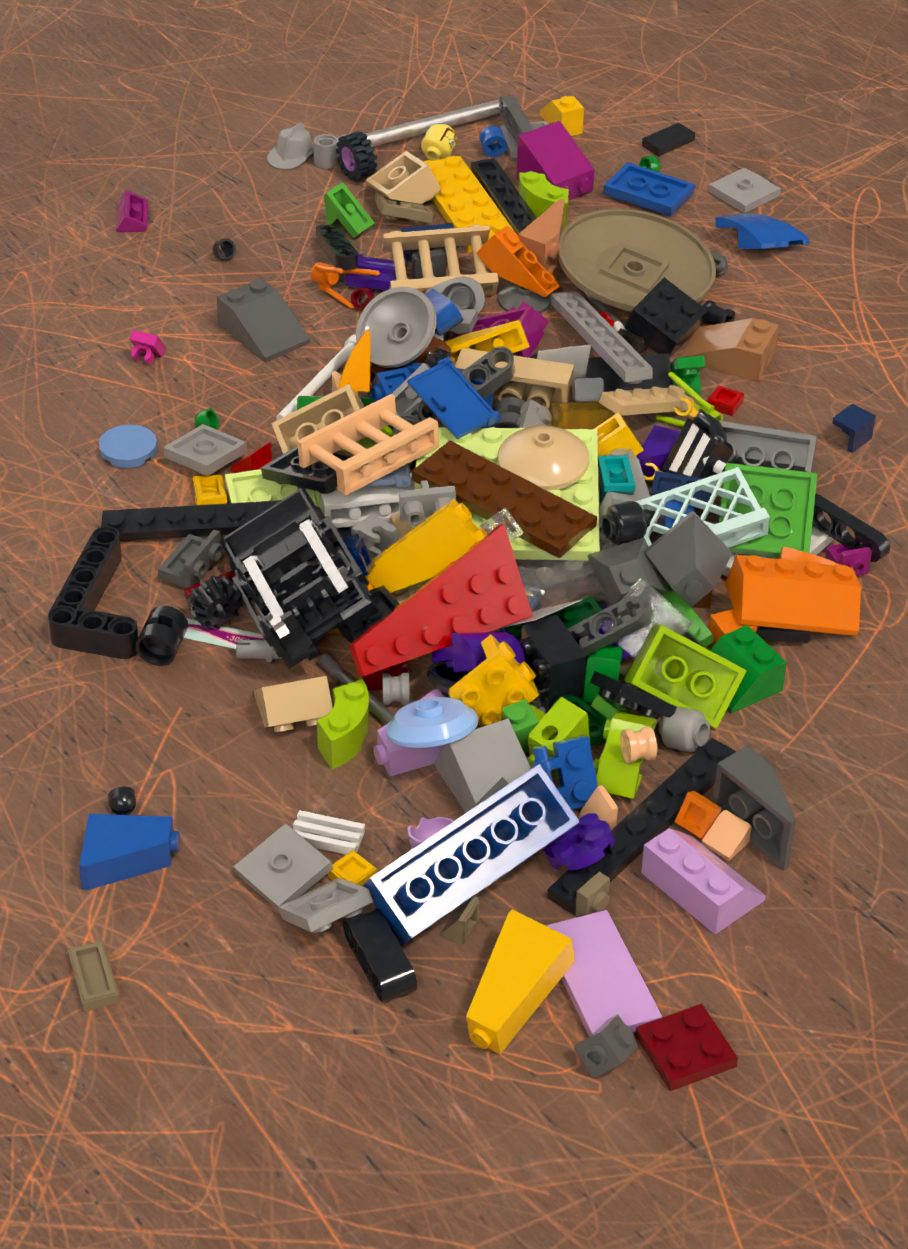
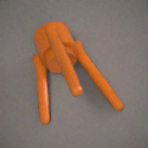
(328, 275)

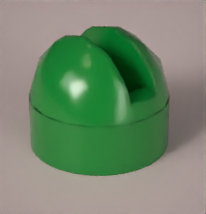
(651, 163)
(207, 417)

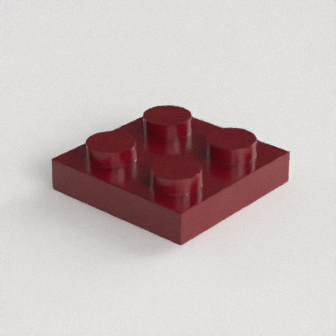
(686, 1047)

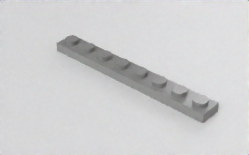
(602, 337)

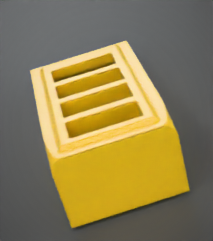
(209, 490)

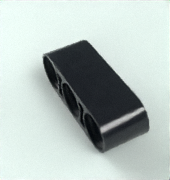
(379, 954)

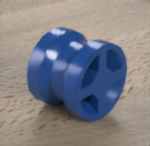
(488, 137)

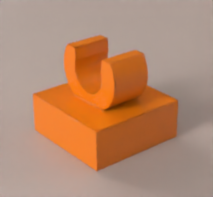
(697, 814)

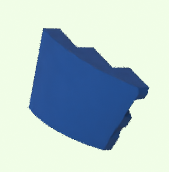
(762, 231)

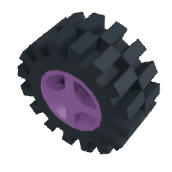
(356, 156)

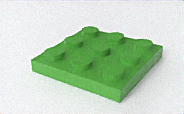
(788, 501)

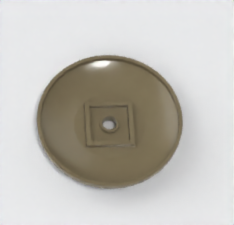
(609, 244)

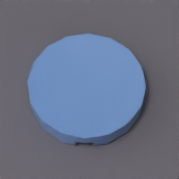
(128, 446)

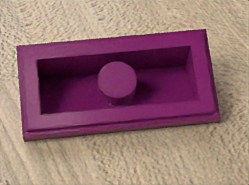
(131, 213)

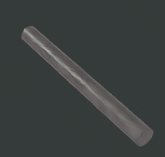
(343, 678)

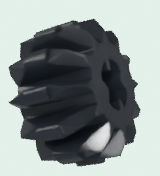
(215, 601)

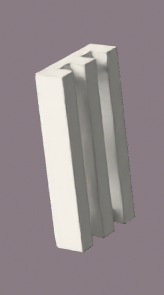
(328, 829)

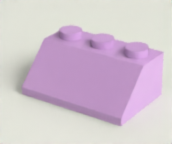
(698, 880)

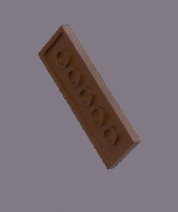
(489, 488)

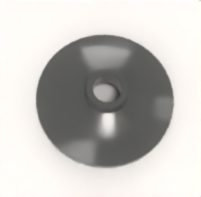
(514, 295)

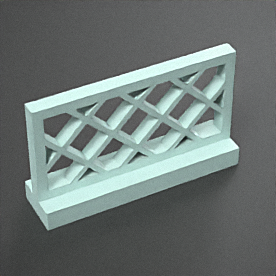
(734, 528)

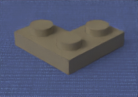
(398, 209)

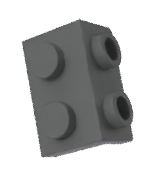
(191, 560)

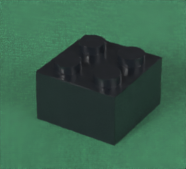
(665, 318)
(554, 660)

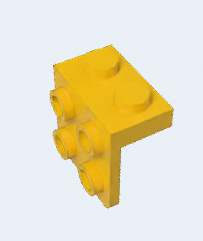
(495, 683)

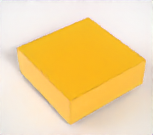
(353, 869)

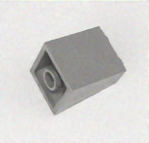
(480, 761)

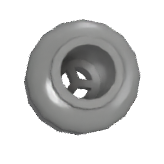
(684, 730)

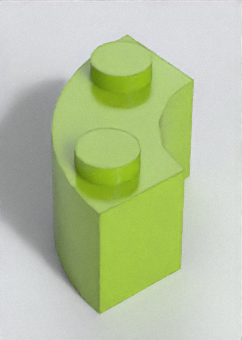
(541, 194)
(346, 725)
(611, 768)

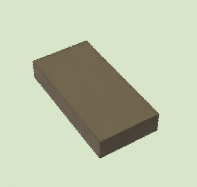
(93, 975)

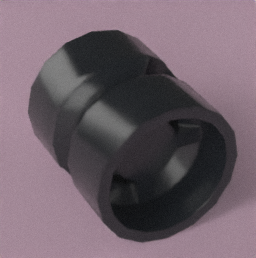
(161, 635)

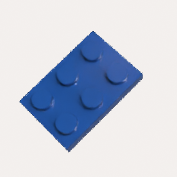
(649, 189)

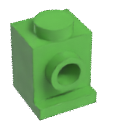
(522, 720)

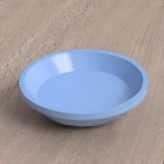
(431, 723)

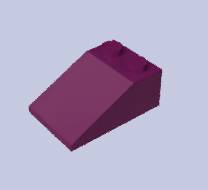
(528, 321)

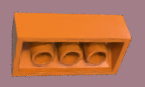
(795, 595)

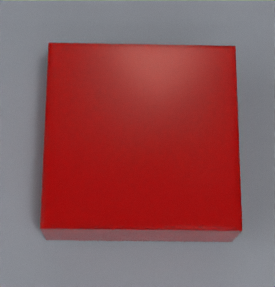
(726, 400)

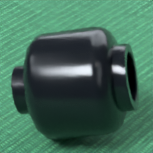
(625, 522)

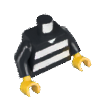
(699, 447)

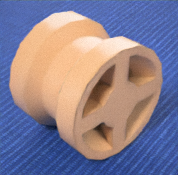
(638, 745)

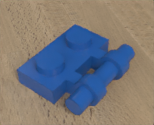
(574, 768)

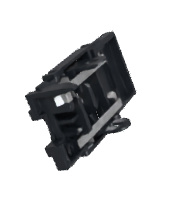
(281, 552)

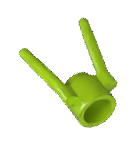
(705, 406)

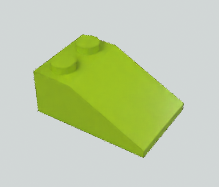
(685, 674)

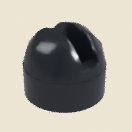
(227, 247)
(122, 800)

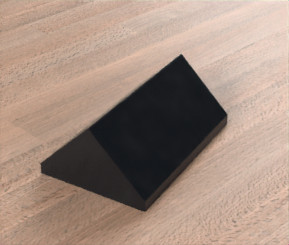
(659, 362)

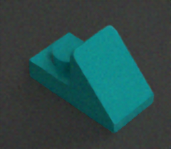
(615, 475)

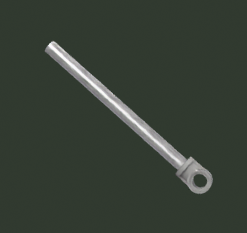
(325, 144)

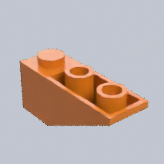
(515, 263)

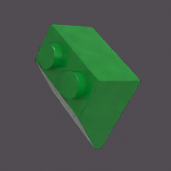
(763, 665)

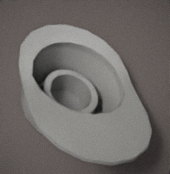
(292, 148)
(463, 292)

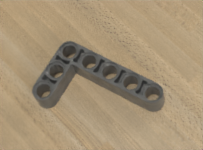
(482, 368)

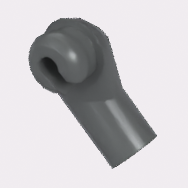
(720, 263)

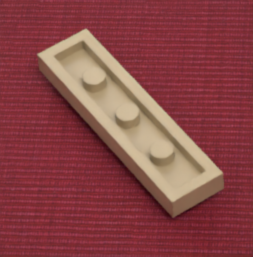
(644, 400)

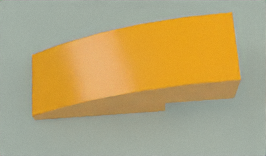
(358, 365)

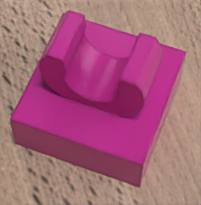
(147, 344)

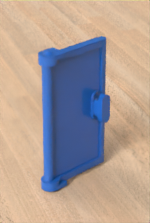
(448, 390)

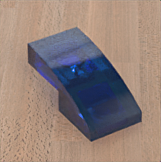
(360, 553)

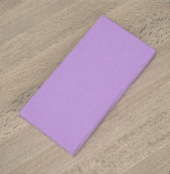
(604, 975)

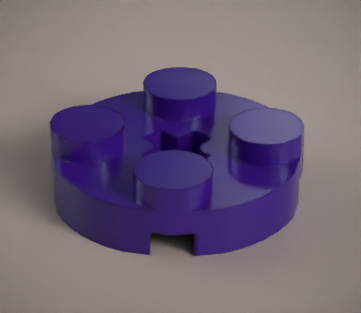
(581, 844)

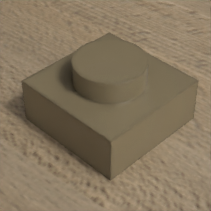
(593, 895)

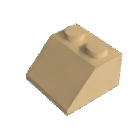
(406, 180)
(294, 702)

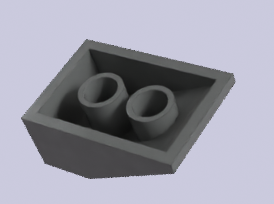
(261, 320)
(752, 792)

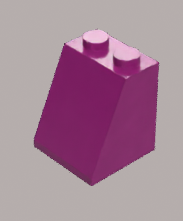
(554, 153)

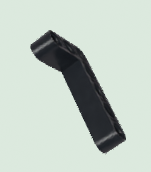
(73, 614)

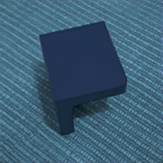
(857, 424)

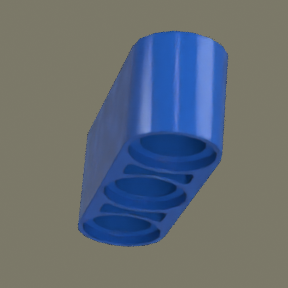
(446, 312)

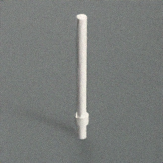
(321, 377)

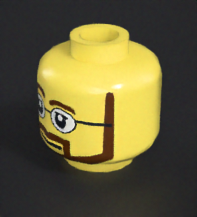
(439, 142)

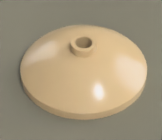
(545, 456)

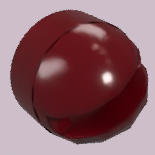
(358, 294)

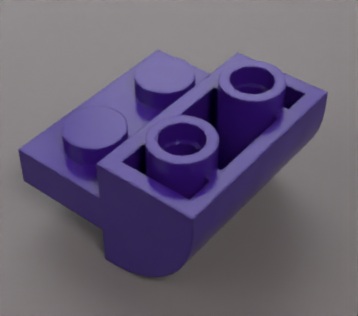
(468, 652)

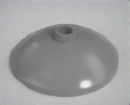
(389, 318)

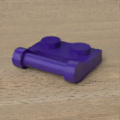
(382, 281)

